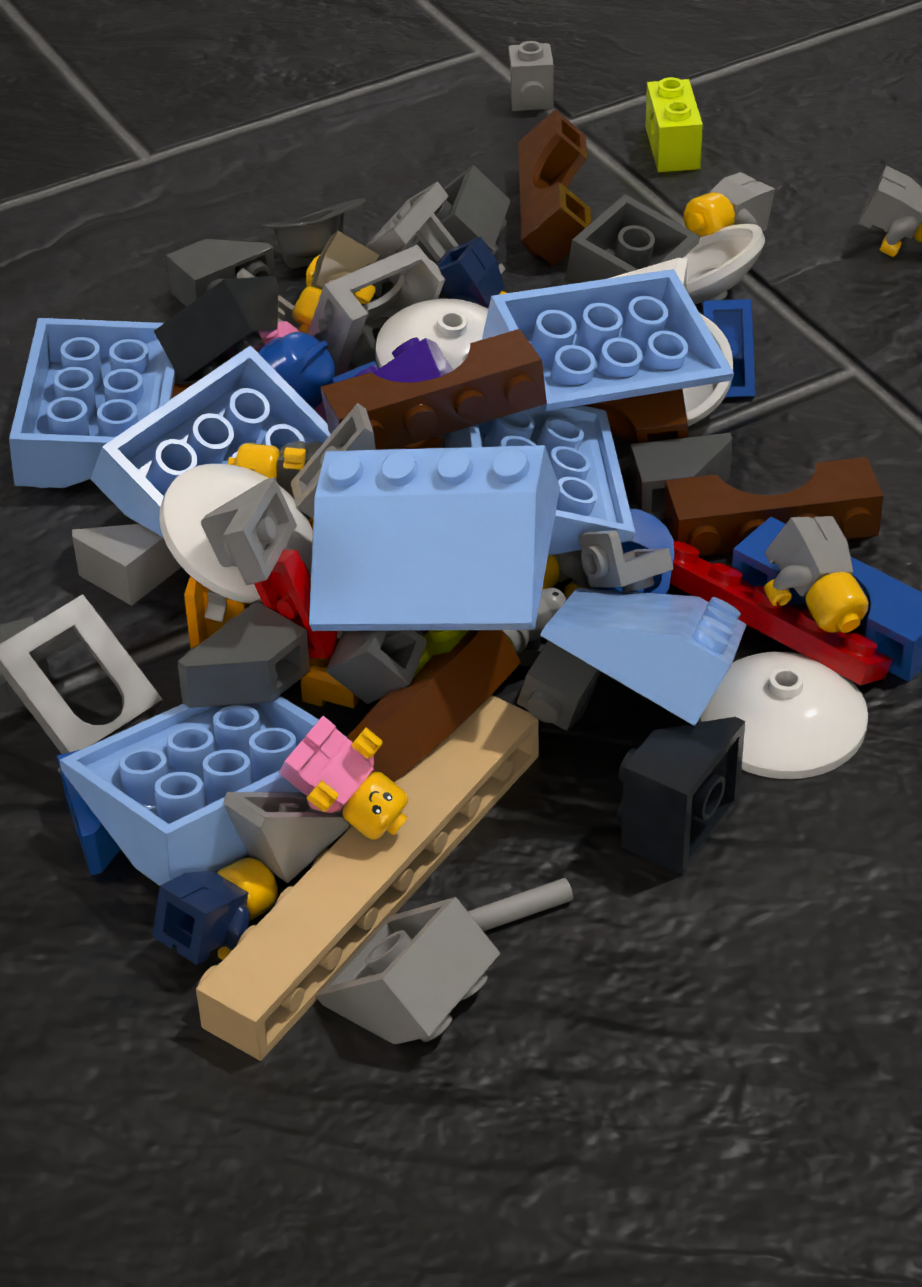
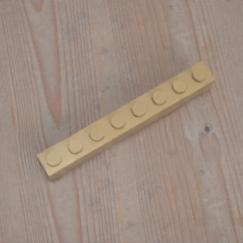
(363, 881)

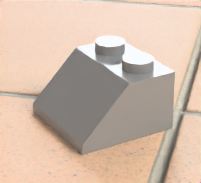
(412, 973)

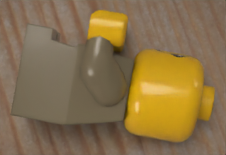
(337, 259)

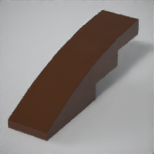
(437, 700)

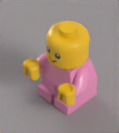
(340, 777)

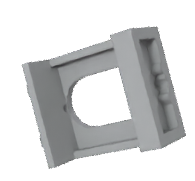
(417, 219)
(340, 315)
(43, 701)

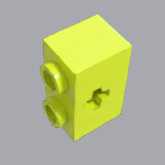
(673, 125)

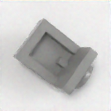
(531, 76)
(609, 567)

